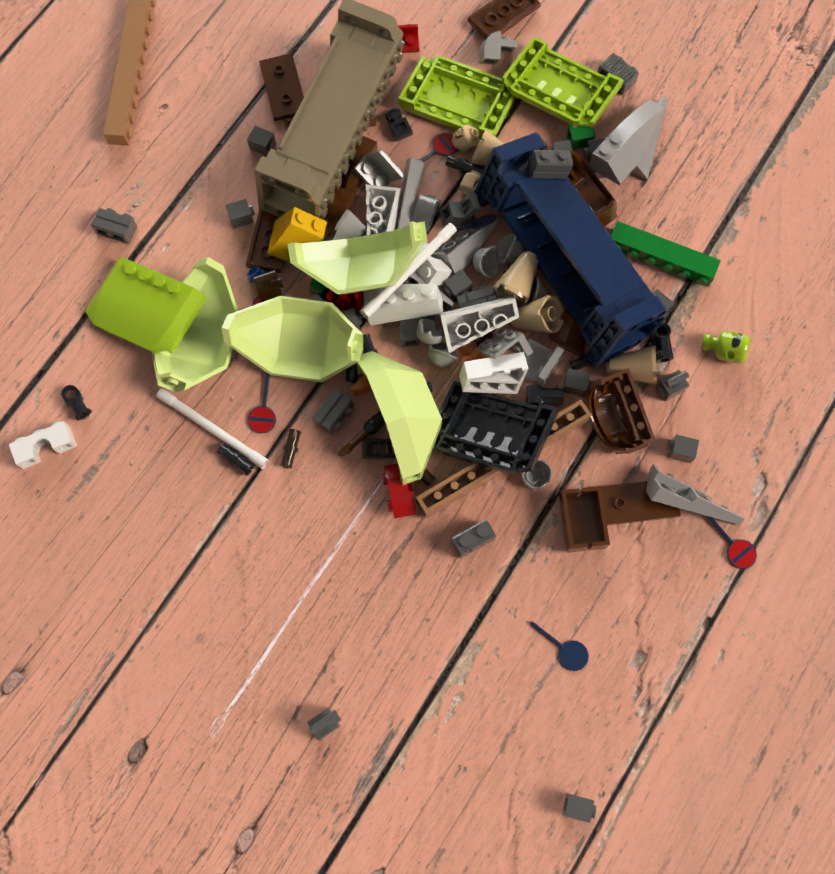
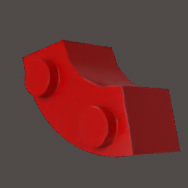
(401, 496)

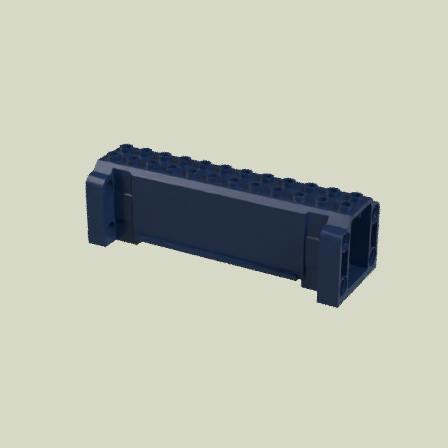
(572, 251)

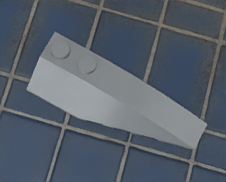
(627, 143)

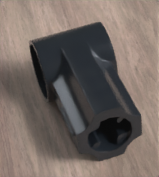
(662, 343)
(548, 396)

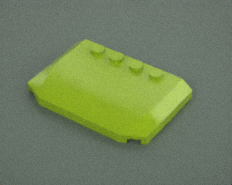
(560, 85)
(456, 95)
(144, 307)

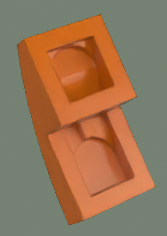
(361, 386)

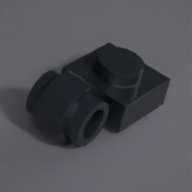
(398, 125)

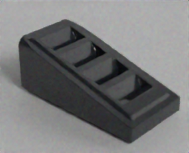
(374, 442)

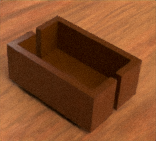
(584, 519)

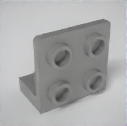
(378, 169)
(505, 340)
(541, 362)

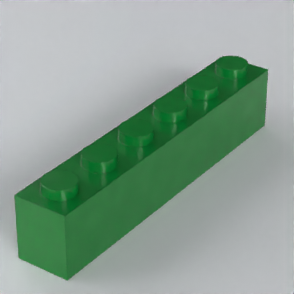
(665, 254)

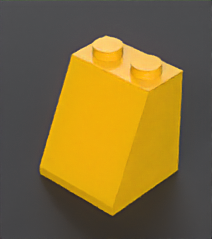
(294, 227)

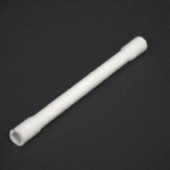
(374, 304)
(172, 401)

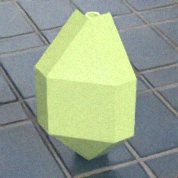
(360, 261)
(295, 338)
(202, 347)
(406, 409)

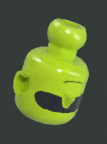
(728, 347)

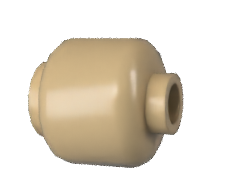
(465, 138)
(469, 182)

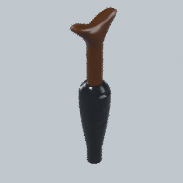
(370, 427)

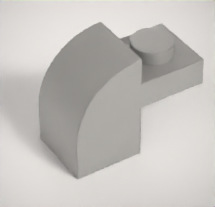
(493, 45)

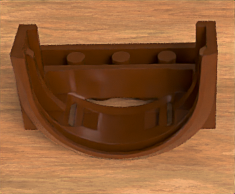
(593, 191)
(607, 419)

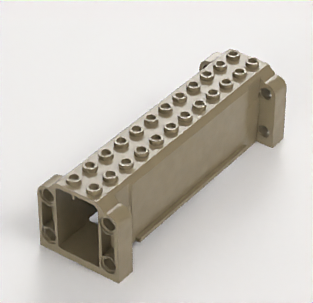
(332, 113)

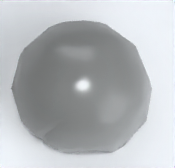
(427, 332)
(539, 476)

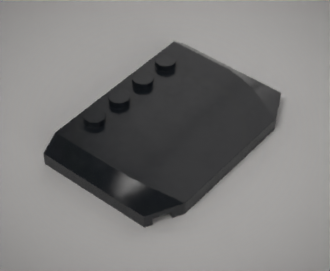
(493, 430)

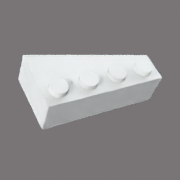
(382, 208)
(406, 303)
(471, 322)

